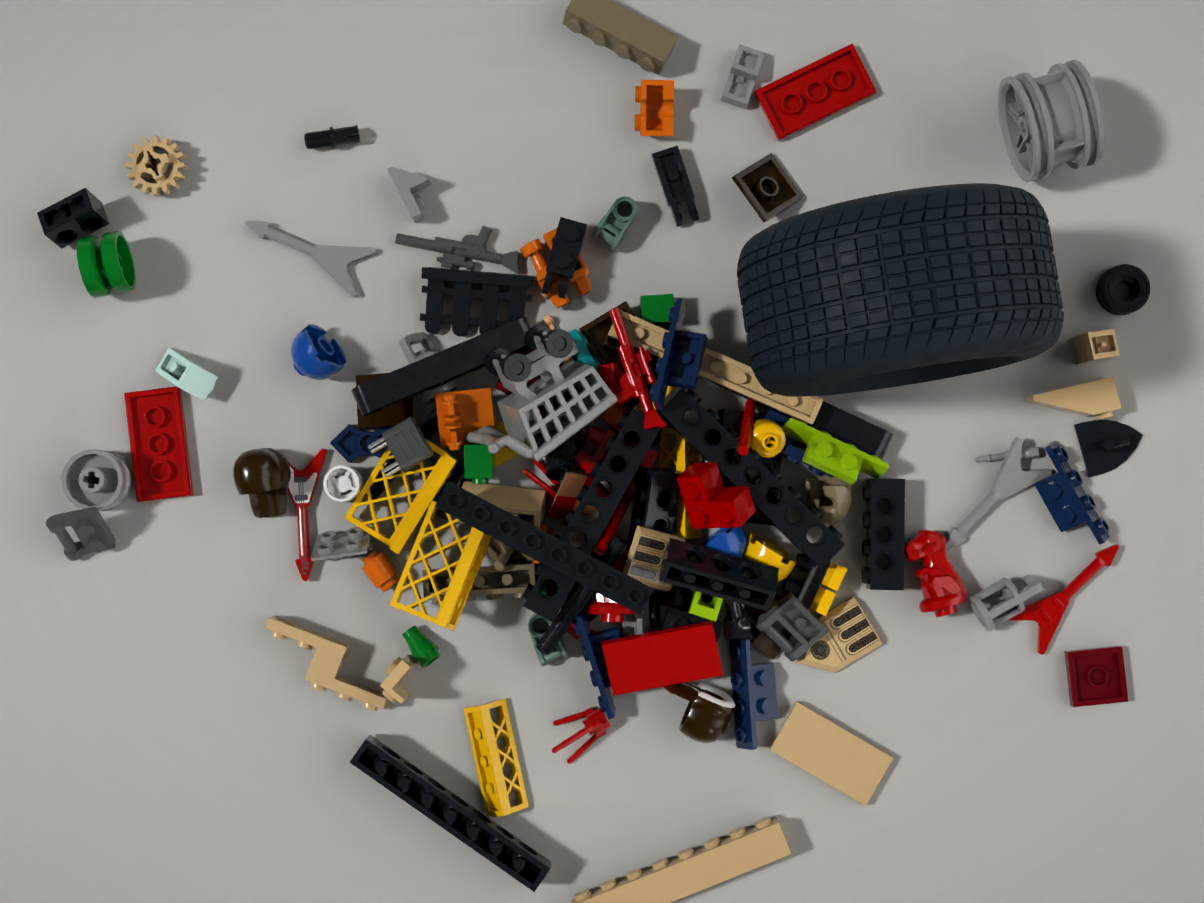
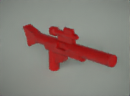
(635, 367)

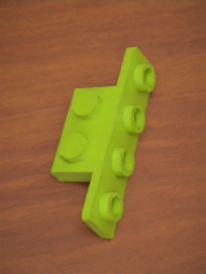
(833, 455)

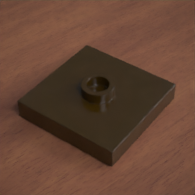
(387, 417)

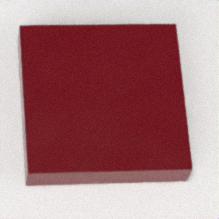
(1096, 676)

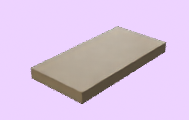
(831, 753)

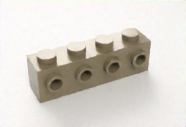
(621, 32)
(490, 581)

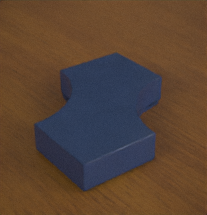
(354, 443)

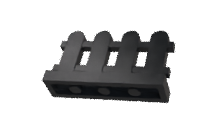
(462, 298)

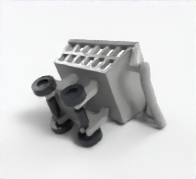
(516, 369)

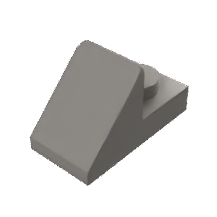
(408, 184)

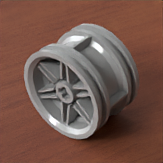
(1051, 120)

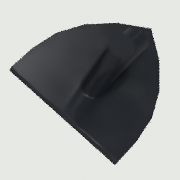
(1105, 444)

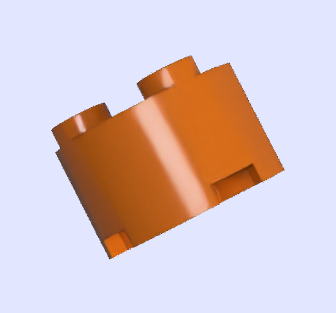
(656, 108)

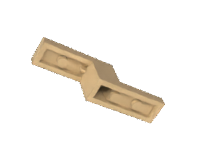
(326, 663)

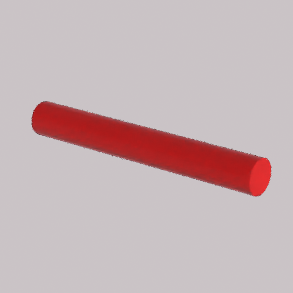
(747, 426)
(612, 525)

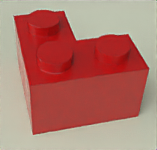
(710, 502)

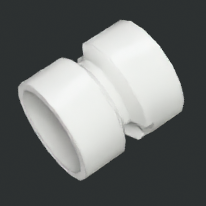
(343, 483)

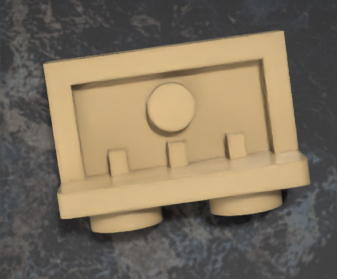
(396, 671)

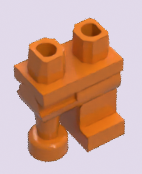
(580, 279)

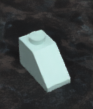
(186, 374)

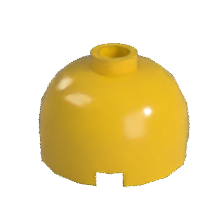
(769, 554)

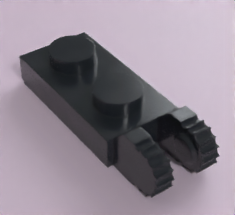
(675, 182)
(564, 254)

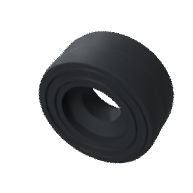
(1138, 285)

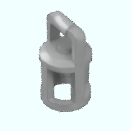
(428, 350)
(1013, 603)

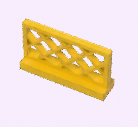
(417, 507)
(461, 580)

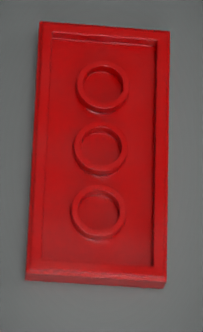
(815, 92)
(158, 444)
(662, 658)

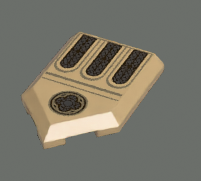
(646, 557)
(847, 640)

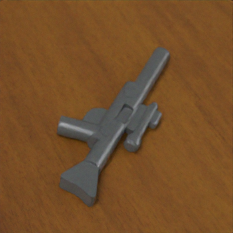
(456, 251)

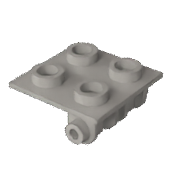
(334, 545)

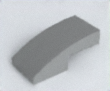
(742, 76)

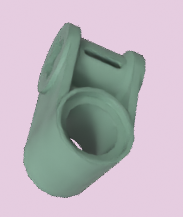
(615, 223)
(536, 635)

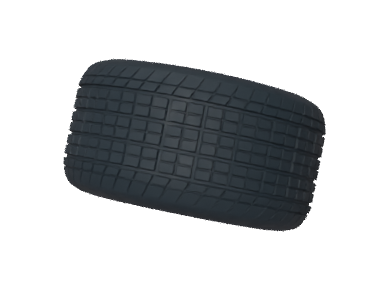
(900, 290)

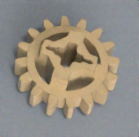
(166, 164)

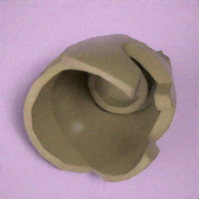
(829, 497)

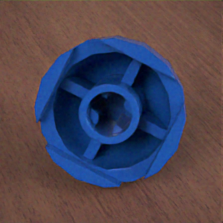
(315, 355)
(728, 540)

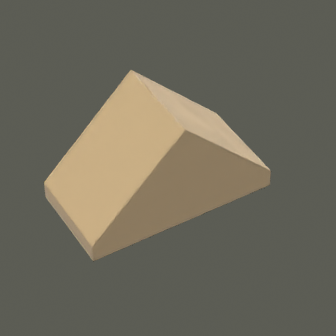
(1095, 346)

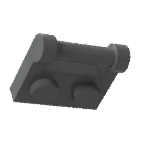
(89, 528)
(797, 621)

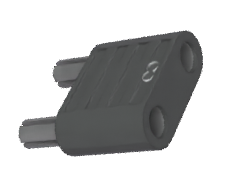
(406, 445)

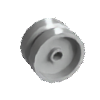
(81, 476)

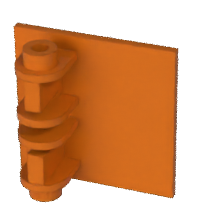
(462, 413)

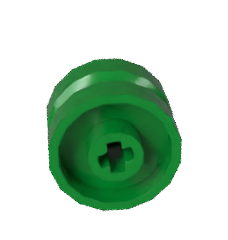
(106, 264)

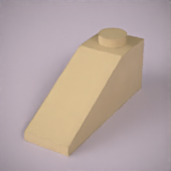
(1085, 399)

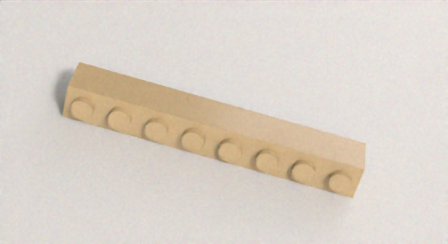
(696, 868)

